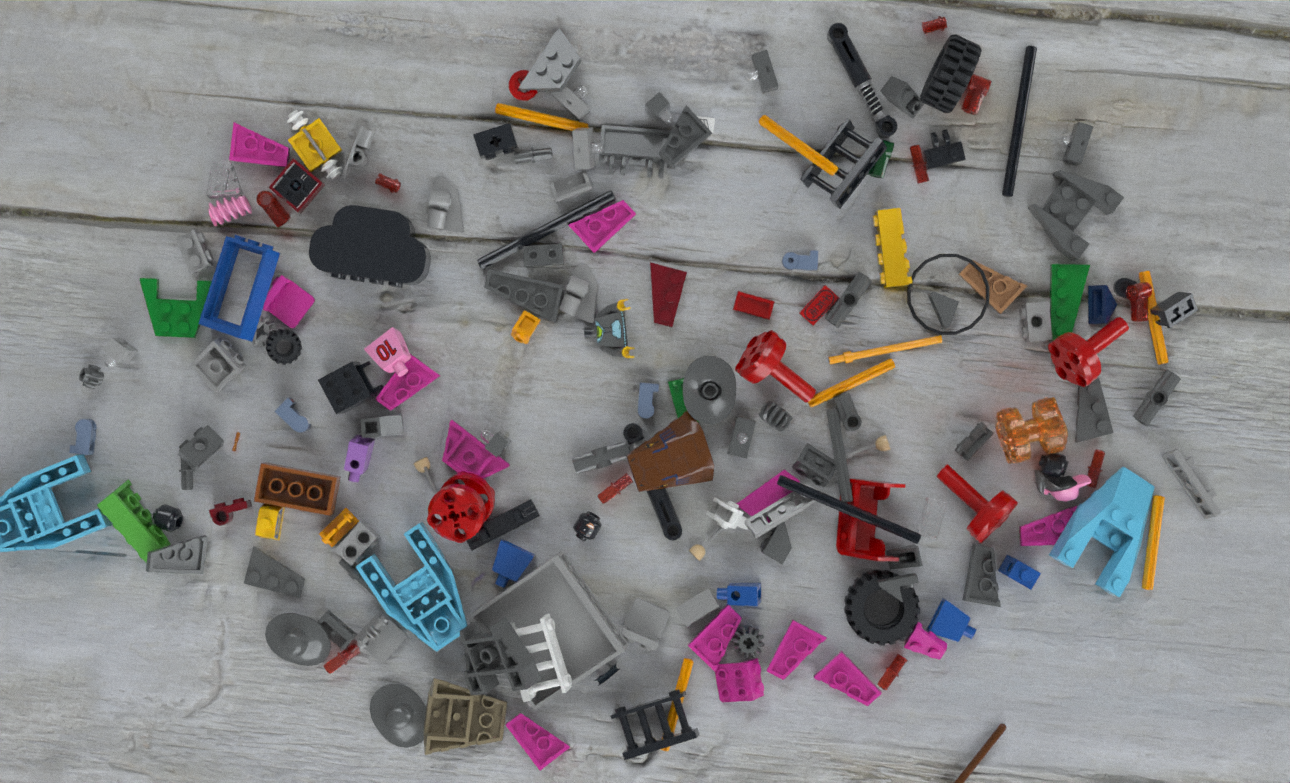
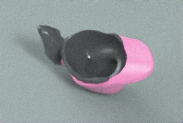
(1061, 488)

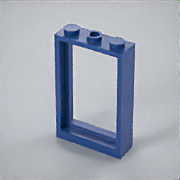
(258, 294)

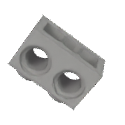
(353, 539)

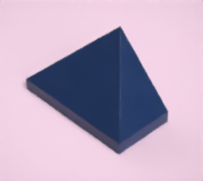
(1100, 304)

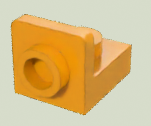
(525, 327)

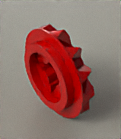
(514, 86)

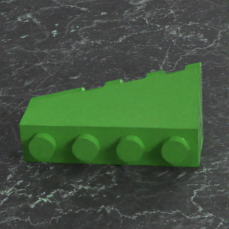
(132, 520)

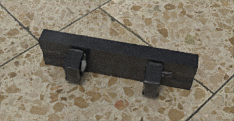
(504, 523)

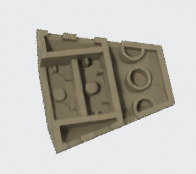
(459, 719)

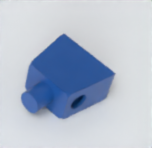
(510, 562)
(1019, 572)
(749, 594)
(950, 622)

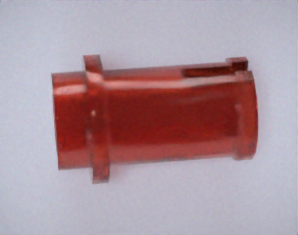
(934, 25)
(388, 183)

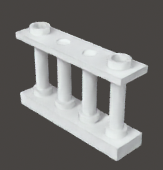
(564, 679)

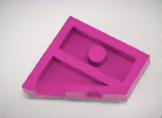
(925, 643)

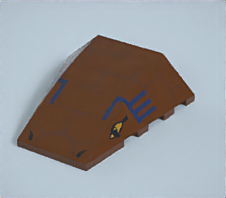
(672, 457)

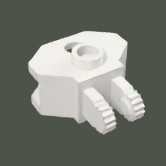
(728, 515)

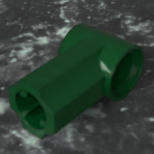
(880, 166)

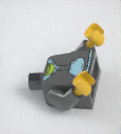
(611, 330)

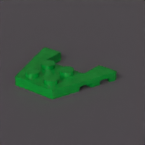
(173, 316)

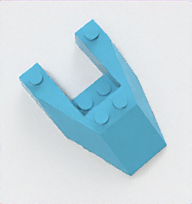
(31, 513)
(1116, 519)
(425, 600)

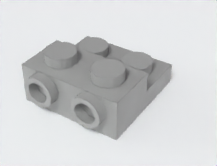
(219, 364)

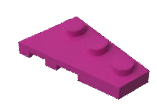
(256, 149)
(602, 225)
(403, 387)
(793, 649)

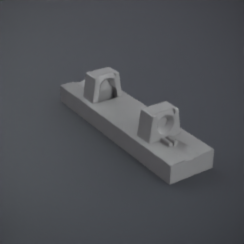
(1181, 469)
(777, 513)

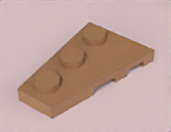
(1002, 288)

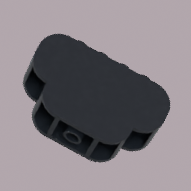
(371, 247)

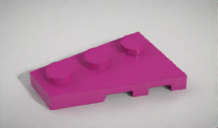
(765, 495)
(1046, 529)
(714, 638)
(848, 678)
(536, 741)

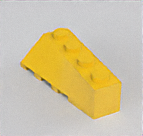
(891, 247)

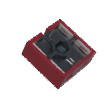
(297, 186)

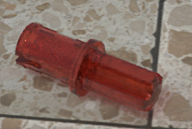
(919, 164)
(1095, 467)
(615, 488)
(341, 659)
(891, 672)

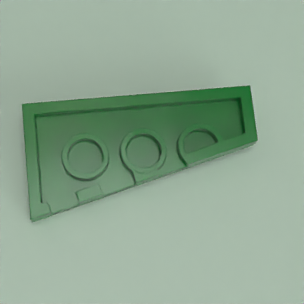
(1066, 291)

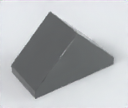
(943, 307)
(908, 556)

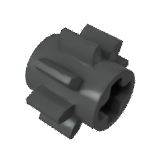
(91, 376)

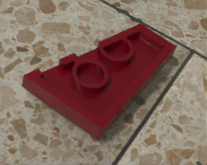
(666, 292)

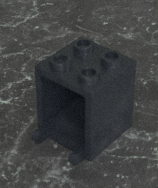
(348, 387)

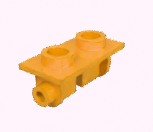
(338, 527)

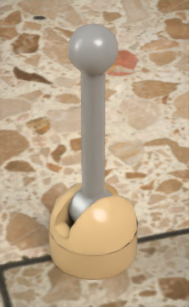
(881, 444)
(423, 466)
(698, 551)

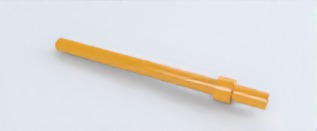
(848, 357)

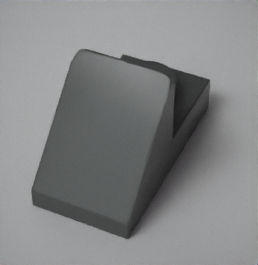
(893, 584)

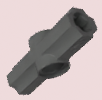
(856, 290)
(1164, 388)
(601, 457)

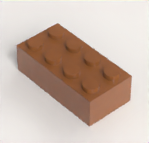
(297, 488)

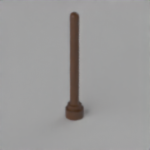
(981, 754)

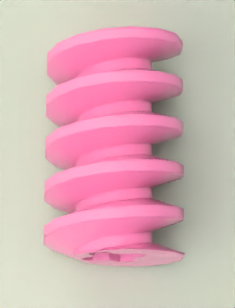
(229, 209)

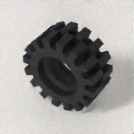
(279, 335)

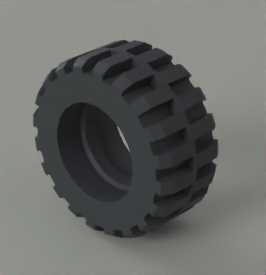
(950, 73)
(875, 633)

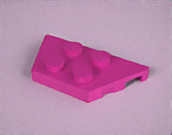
(469, 454)

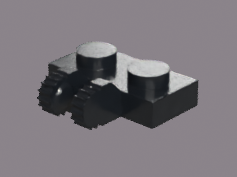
(944, 154)

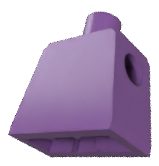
(358, 450)

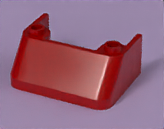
(857, 537)

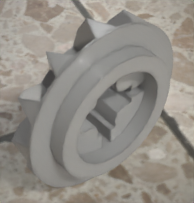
(269, 327)

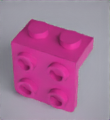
(288, 301)
(739, 681)

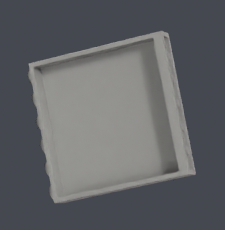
(581, 624)

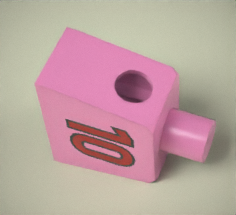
(390, 352)

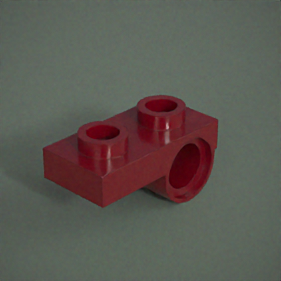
(238, 504)

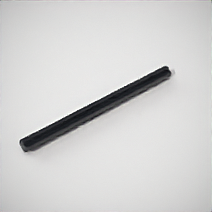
(1019, 121)
(546, 229)
(849, 509)

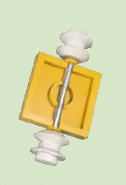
(314, 144)

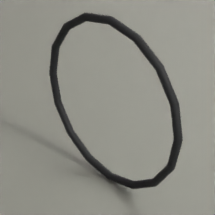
(948, 332)

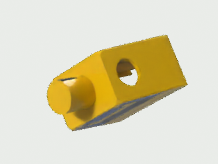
(269, 522)

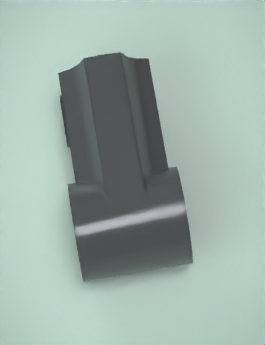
(847, 409)

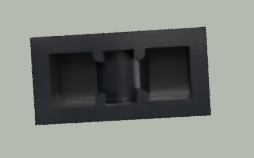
(502, 133)

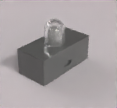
(763, 72)
(658, 108)
(1076, 143)
(741, 437)
(496, 442)

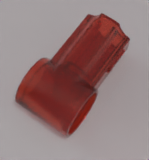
(977, 89)
(273, 209)
(1139, 295)

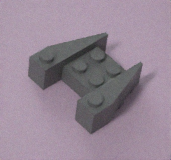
(1069, 206)
(496, 654)

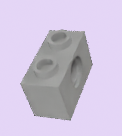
(1041, 311)

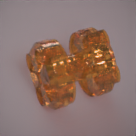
(1044, 426)

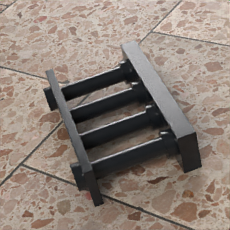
(853, 178)
(651, 743)

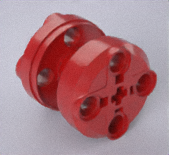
(461, 507)

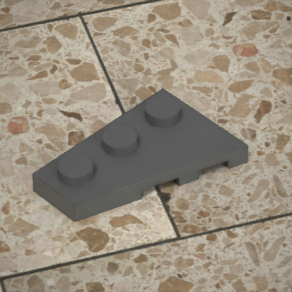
(684, 137)
(1092, 414)
(181, 557)
(271, 575)
(981, 577)

